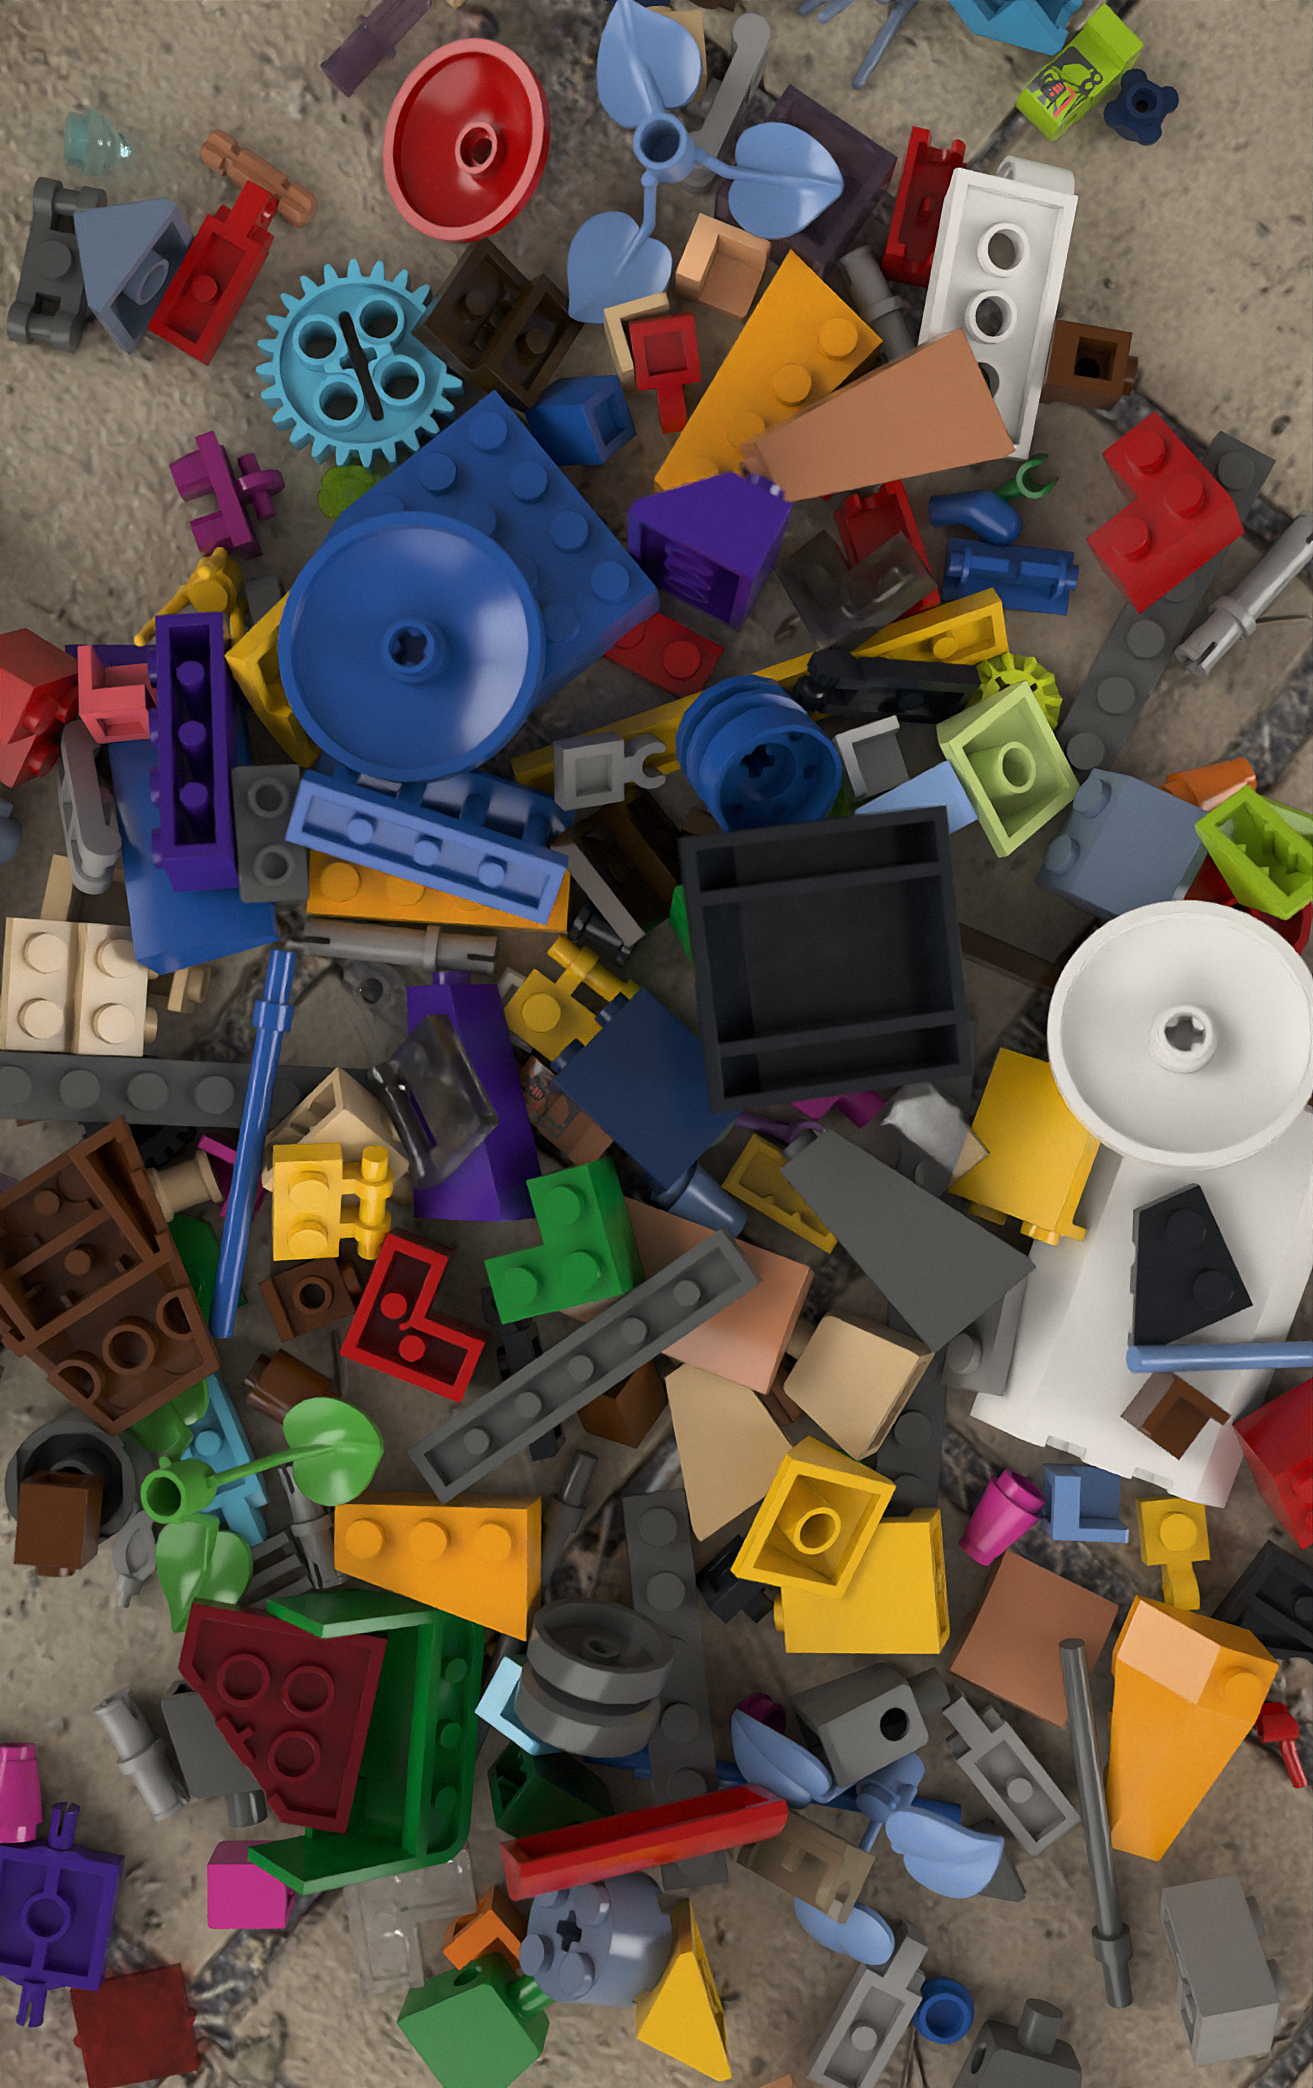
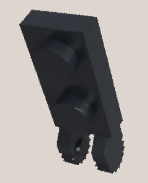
(884, 687)

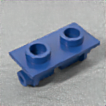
(1020, 575)

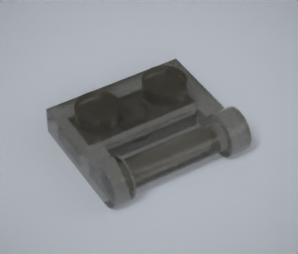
(447, 1094)

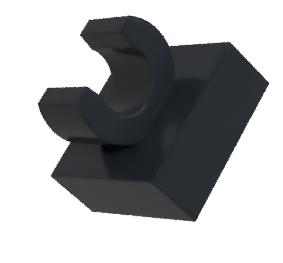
(726, 1592)

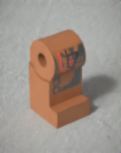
(558, 1116)

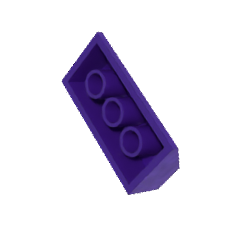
(711, 542)

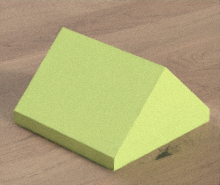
(1008, 765)

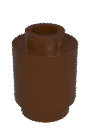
(282, 1383)

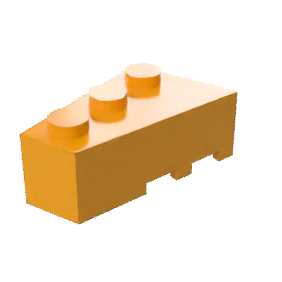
(462, 1557)

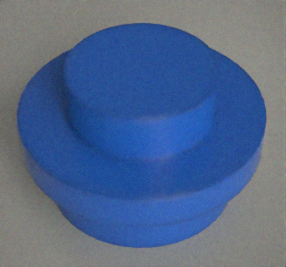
(944, 2011)

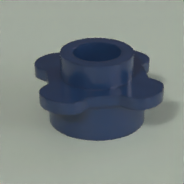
(1136, 125)

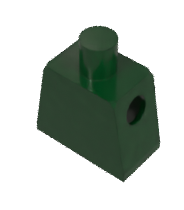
(544, 1792)

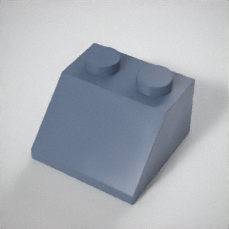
(1123, 847)

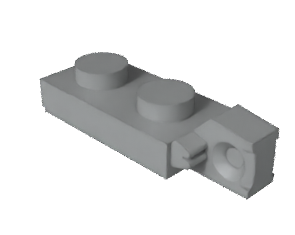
(1008, 1774)
(871, 2016)

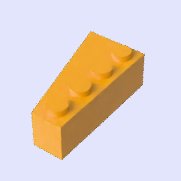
(787, 357)

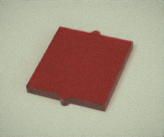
(136, 2028)

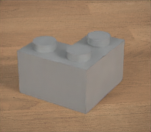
(1225, 1983)

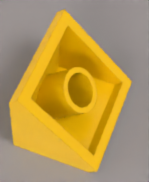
(814, 1521)
(684, 2008)

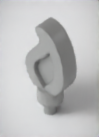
(134, 1556)

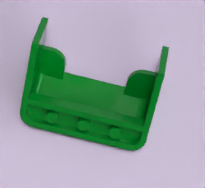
(418, 1748)

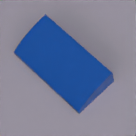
(170, 926)

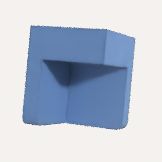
(1082, 1504)

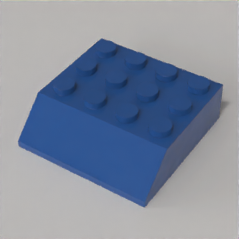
(509, 488)

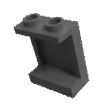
(266, 862)

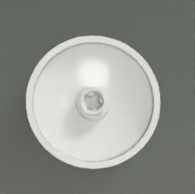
(1184, 1035)

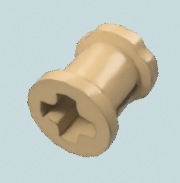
(186, 1184)

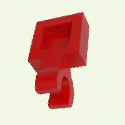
(664, 360)

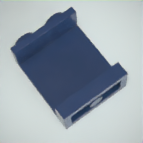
(643, 1087)

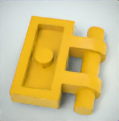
(546, 1013)
(308, 1200)

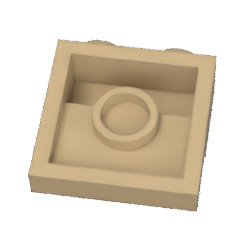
(74, 990)

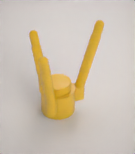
(211, 588)

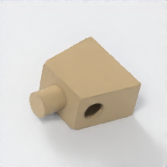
(344, 1114)
(853, 1377)

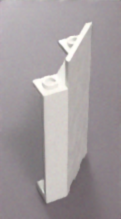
(1077, 1309)

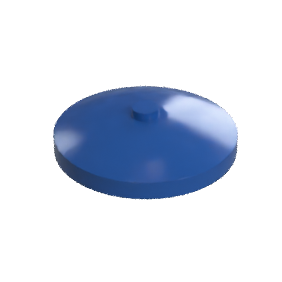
(411, 647)

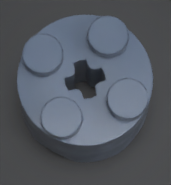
(598, 1941)

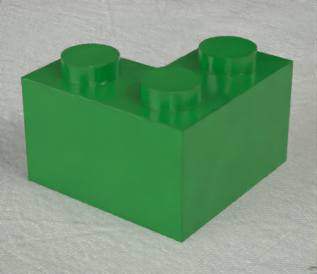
(584, 1249)

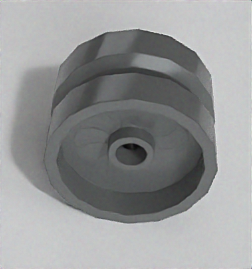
(593, 1677)

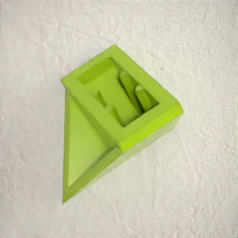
(1262, 851)

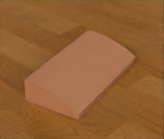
(747, 1335)

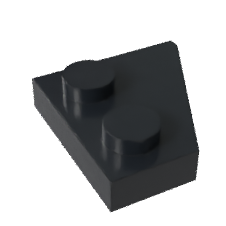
(1180, 1270)
(1274, 1603)

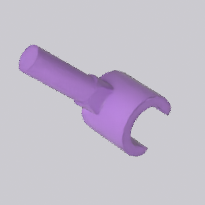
(778, 1130)

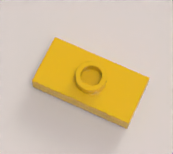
(759, 1183)

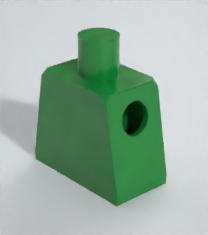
(477, 2023)

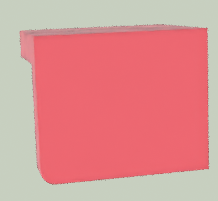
(114, 699)

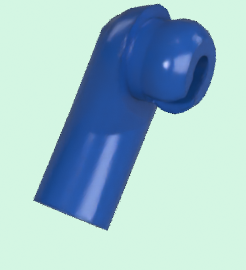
(981, 512)

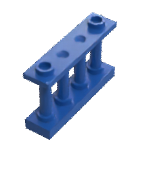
(456, 835)

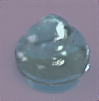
(92, 143)

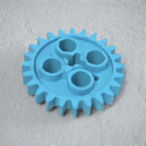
(309, 385)

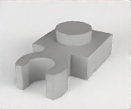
(596, 766)

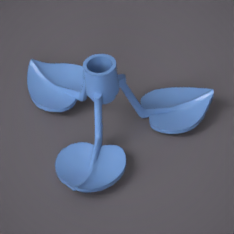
(778, 183)
(934, 1847)

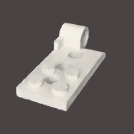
(1036, 212)

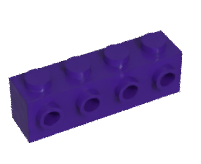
(195, 751)

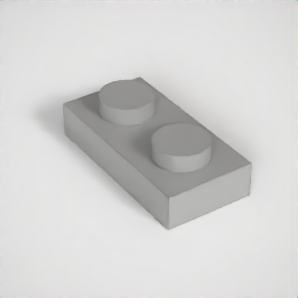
(983, 1350)

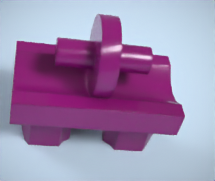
(210, 472)

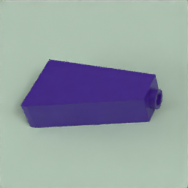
(494, 1176)

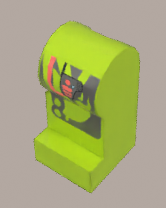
(1080, 74)

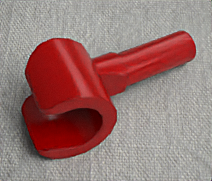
(1279, 1726)

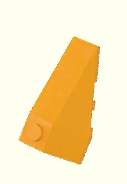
(1177, 1716)

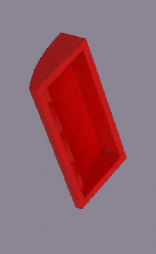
(641, 1839)

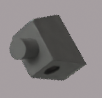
(867, 1719)
(207, 1758)
(1023, 2054)

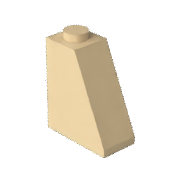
(724, 1445)

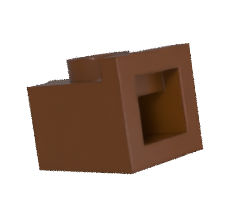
(1091, 346)
(288, 1306)

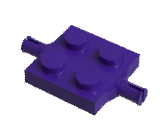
(56, 1913)

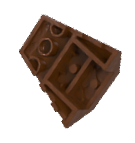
(99, 1283)

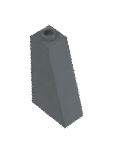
(909, 1243)

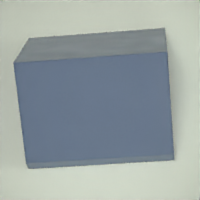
(129, 262)

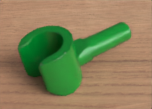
(1023, 484)

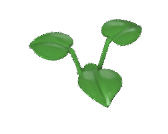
(333, 1460)

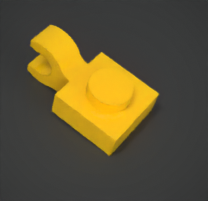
(1174, 1536)

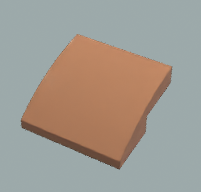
(1016, 1631)

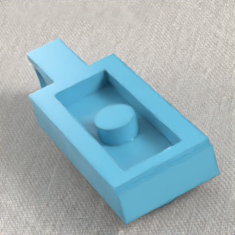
(224, 1445)

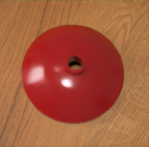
(441, 131)

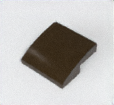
(498, 326)
(626, 862)

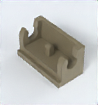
(810, 1865)

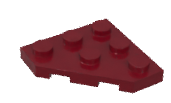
(286, 1704)

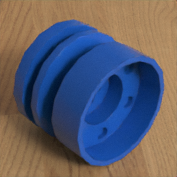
(757, 755)

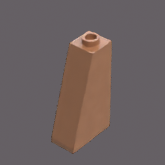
(889, 425)

